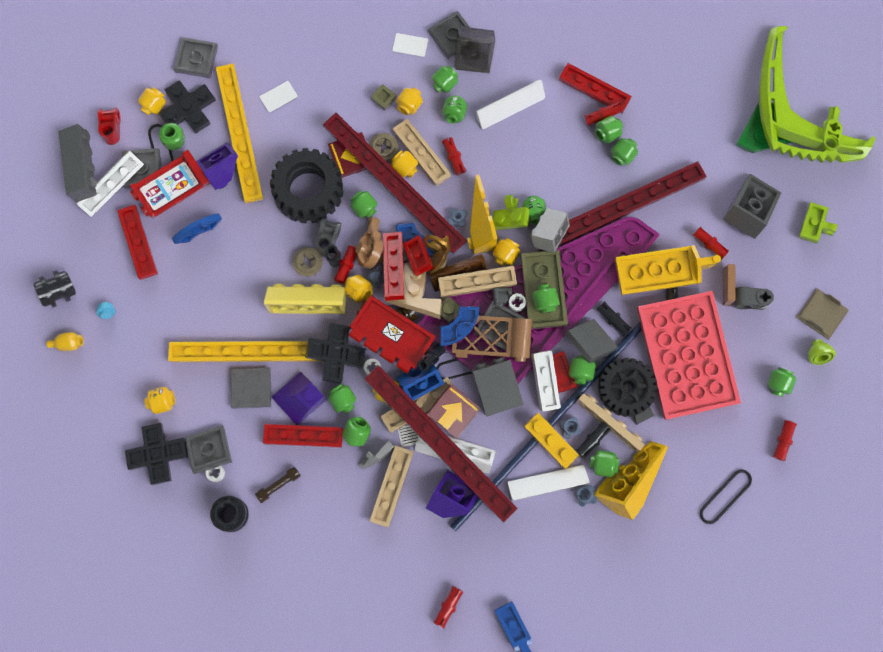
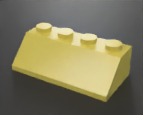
(305, 299)

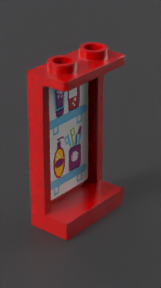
(169, 185)

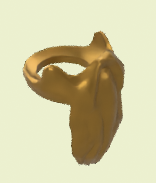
(440, 251)

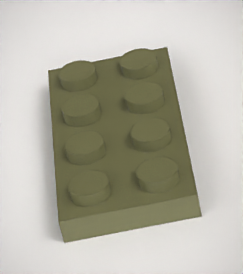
(539, 270)

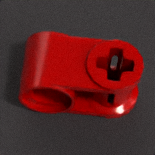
(109, 122)

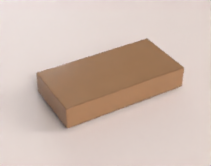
(729, 275)

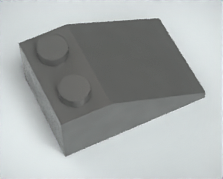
(752, 206)

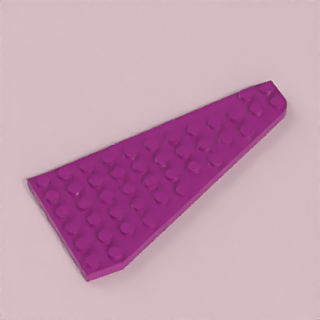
(586, 274)

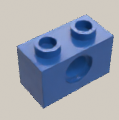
(419, 382)

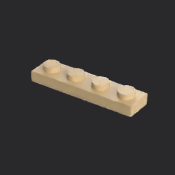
(422, 152)
(477, 281)
(394, 421)
(617, 427)
(391, 486)

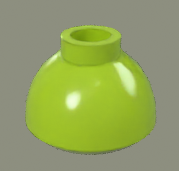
(821, 352)

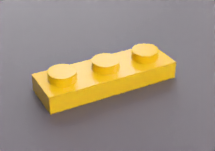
(551, 440)

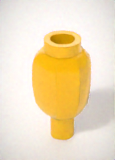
(66, 342)

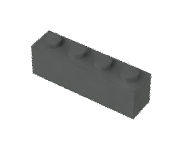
(77, 163)

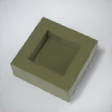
(383, 97)
(448, 309)

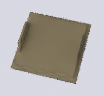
(822, 313)

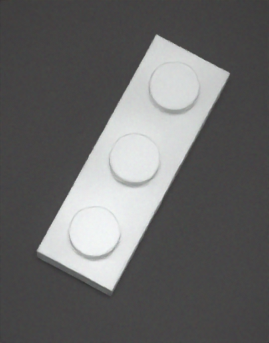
(545, 380)

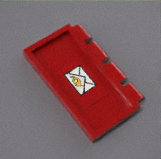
(392, 333)

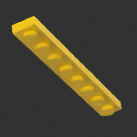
(239, 133)
(239, 351)

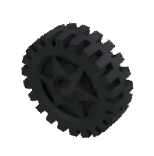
(621, 401)

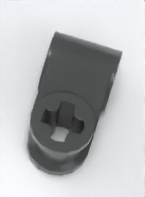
(328, 234)
(750, 298)

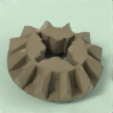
(391, 142)
(299, 260)

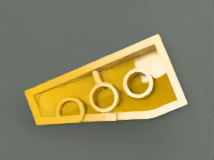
(482, 229)
(629, 487)

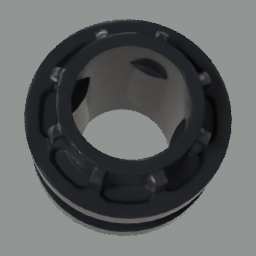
(54, 288)
(218, 509)

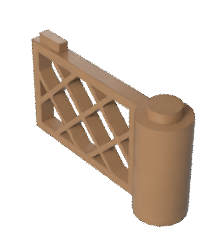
(517, 340)

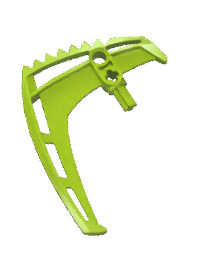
(826, 140)

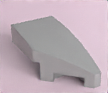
(371, 460)

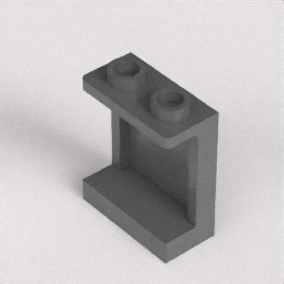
(497, 386)

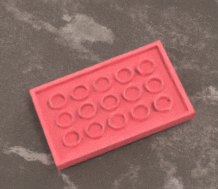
(688, 355)

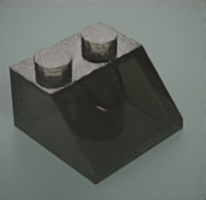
(474, 49)

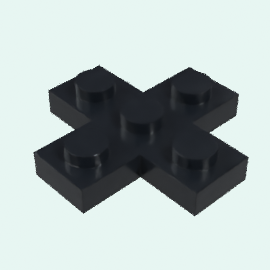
(187, 106)
(335, 353)
(156, 454)

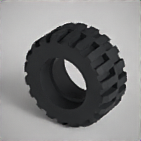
(303, 163)

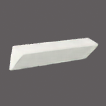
(510, 104)
(111, 183)
(479, 455)
(548, 482)

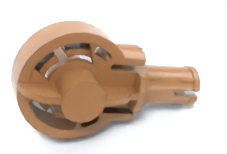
(370, 245)

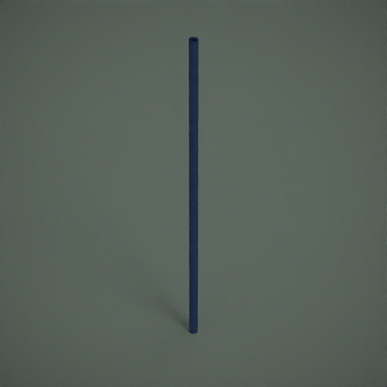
(552, 421)

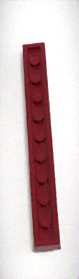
(393, 181)
(633, 201)
(441, 444)

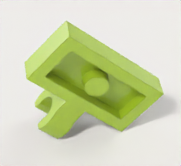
(511, 216)
(815, 223)

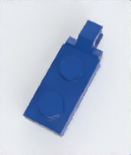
(514, 627)

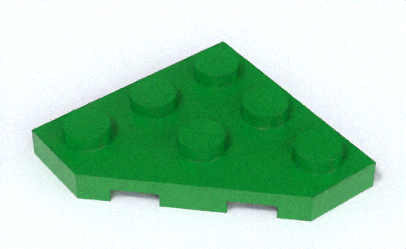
(753, 136)

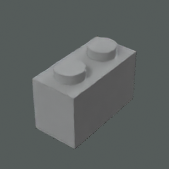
(550, 230)

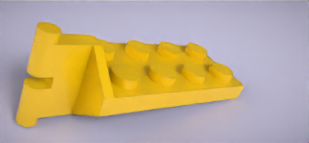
(661, 269)

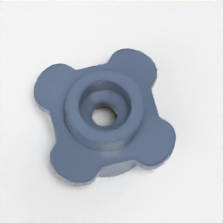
(457, 222)
(376, 277)
(570, 432)
(581, 495)

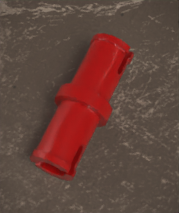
(603, 113)
(454, 156)
(710, 242)
(346, 265)
(784, 440)
(448, 607)

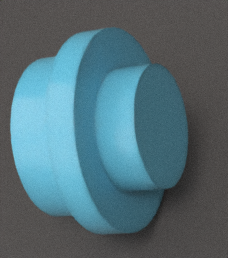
(105, 310)

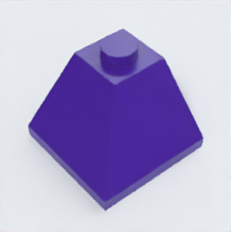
(219, 166)
(299, 398)
(451, 497)

